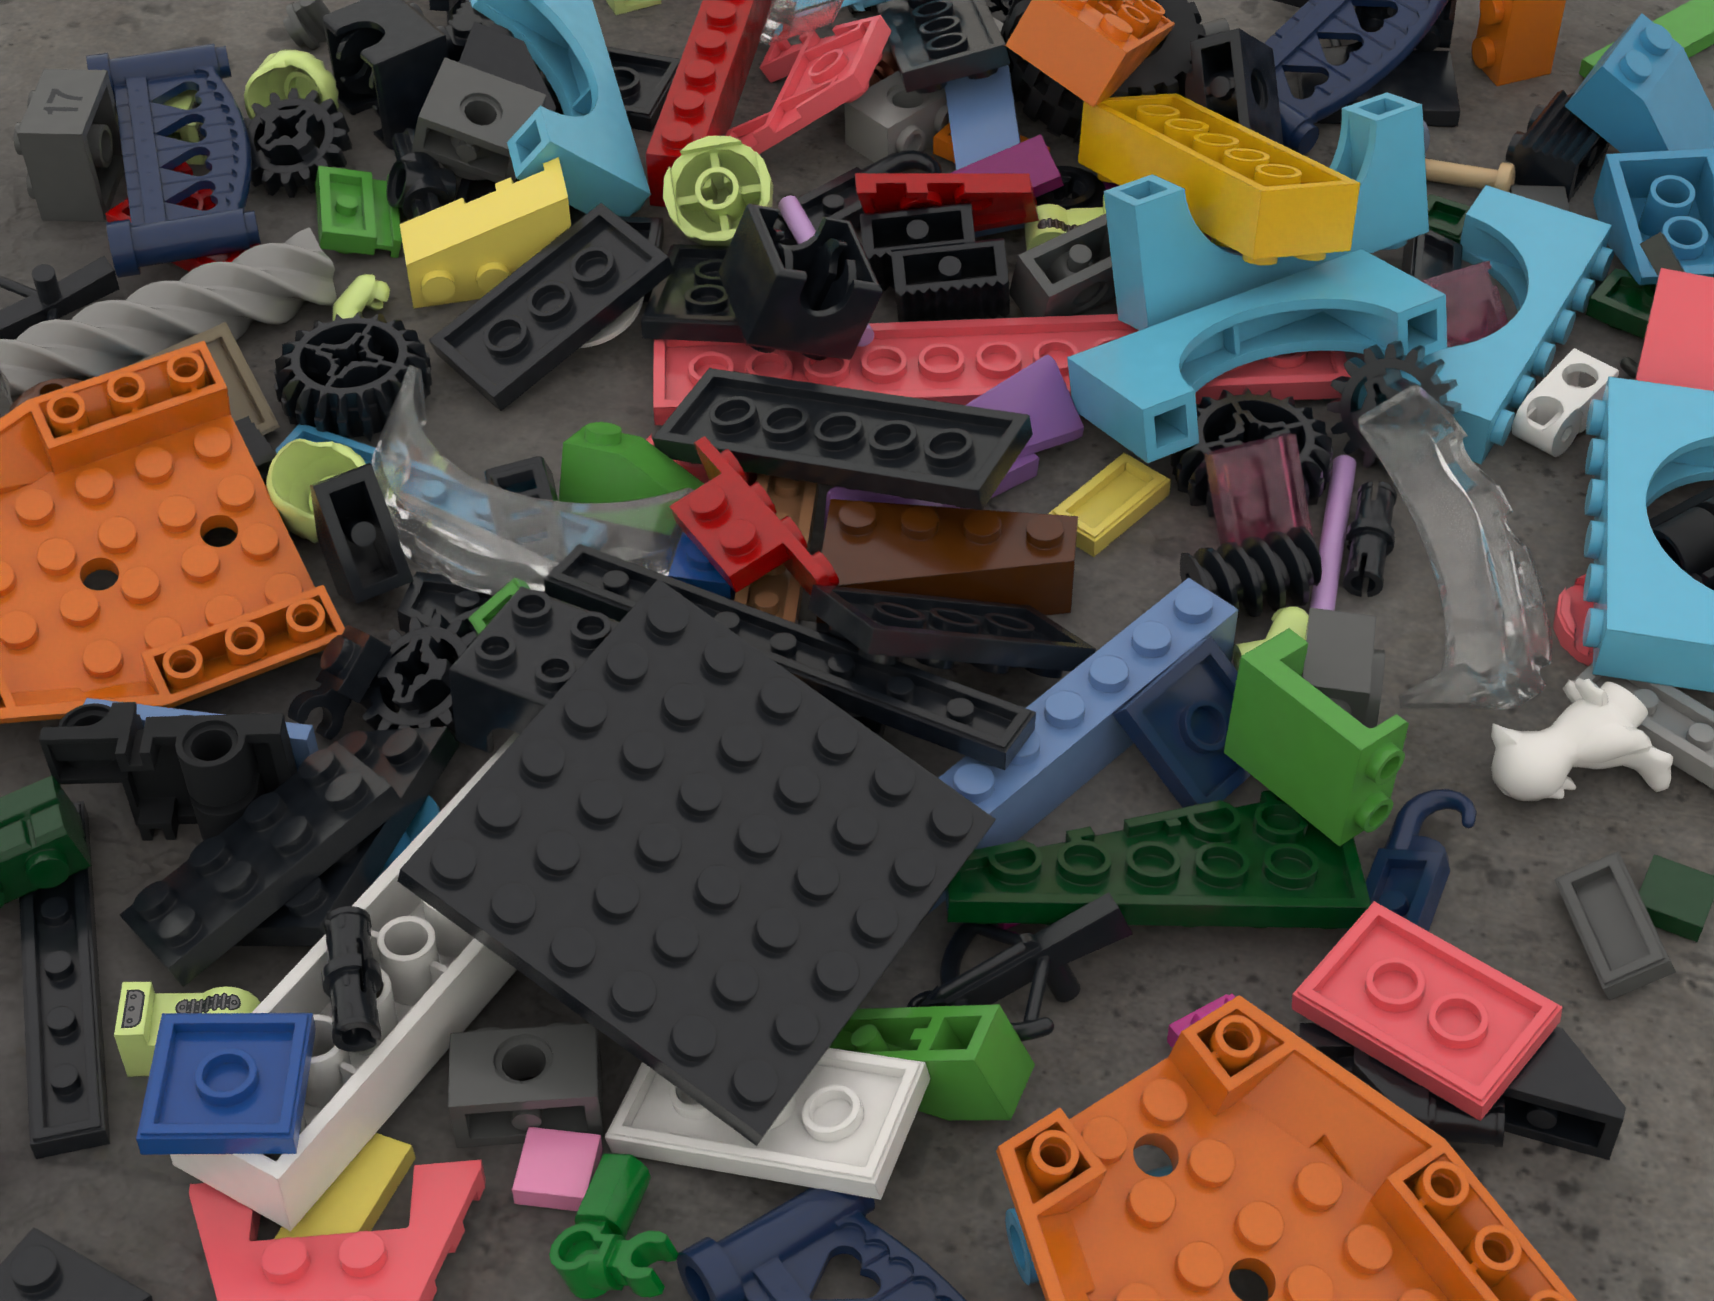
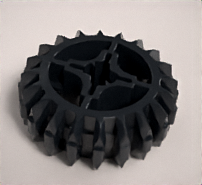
(348, 373)
(1246, 419)

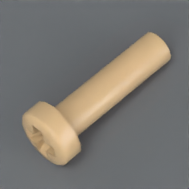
(1470, 175)

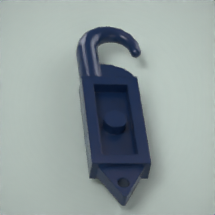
(1414, 868)

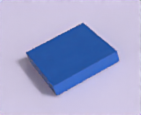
(227, 1084)

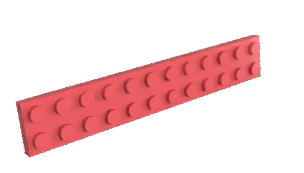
(964, 360)

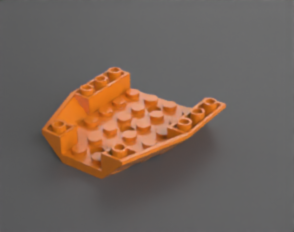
(130, 483)
(1273, 1173)

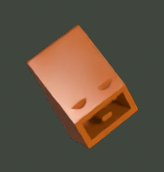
(1089, 42)

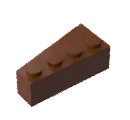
(954, 552)

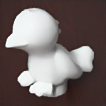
(1590, 733)

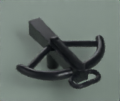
(54, 297)
(1029, 959)

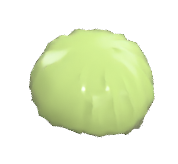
(286, 71)
(298, 467)

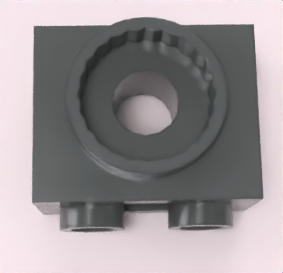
(471, 121)
(1344, 661)

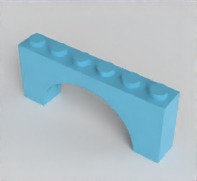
(594, 133)
(1171, 268)
(1550, 271)
(1147, 381)
(1646, 611)

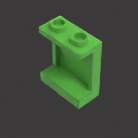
(1310, 746)

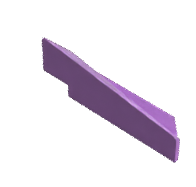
(1032, 391)

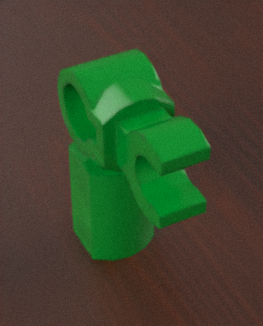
(594, 1250)

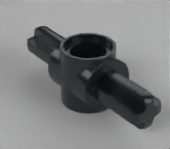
(417, 180)

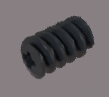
(1258, 569)

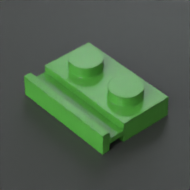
(355, 213)

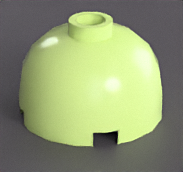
(713, 186)

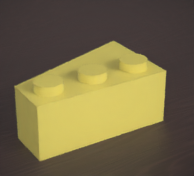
(475, 245)

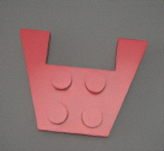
(819, 78)
(345, 1265)

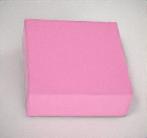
(556, 1168)

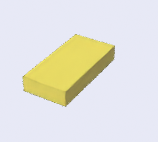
(1113, 502)
(359, 1192)

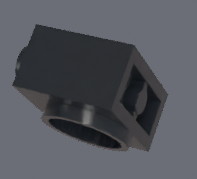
(1237, 80)

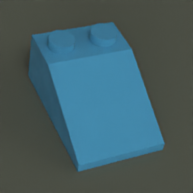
(1645, 94)
(1654, 195)

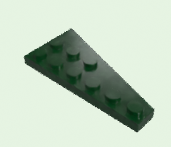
(1174, 869)

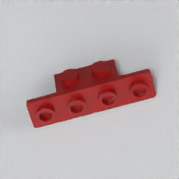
(740, 530)

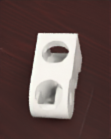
(1558, 406)

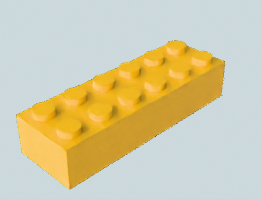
(1235, 181)

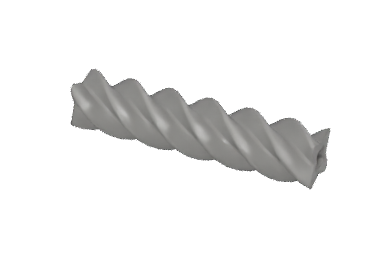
(258, 285)

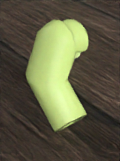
(361, 293)

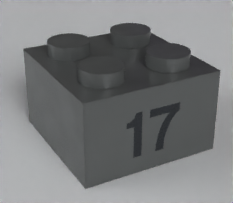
(71, 145)

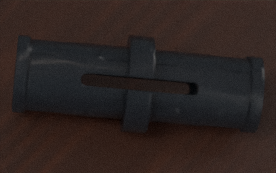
(1370, 539)
(352, 979)

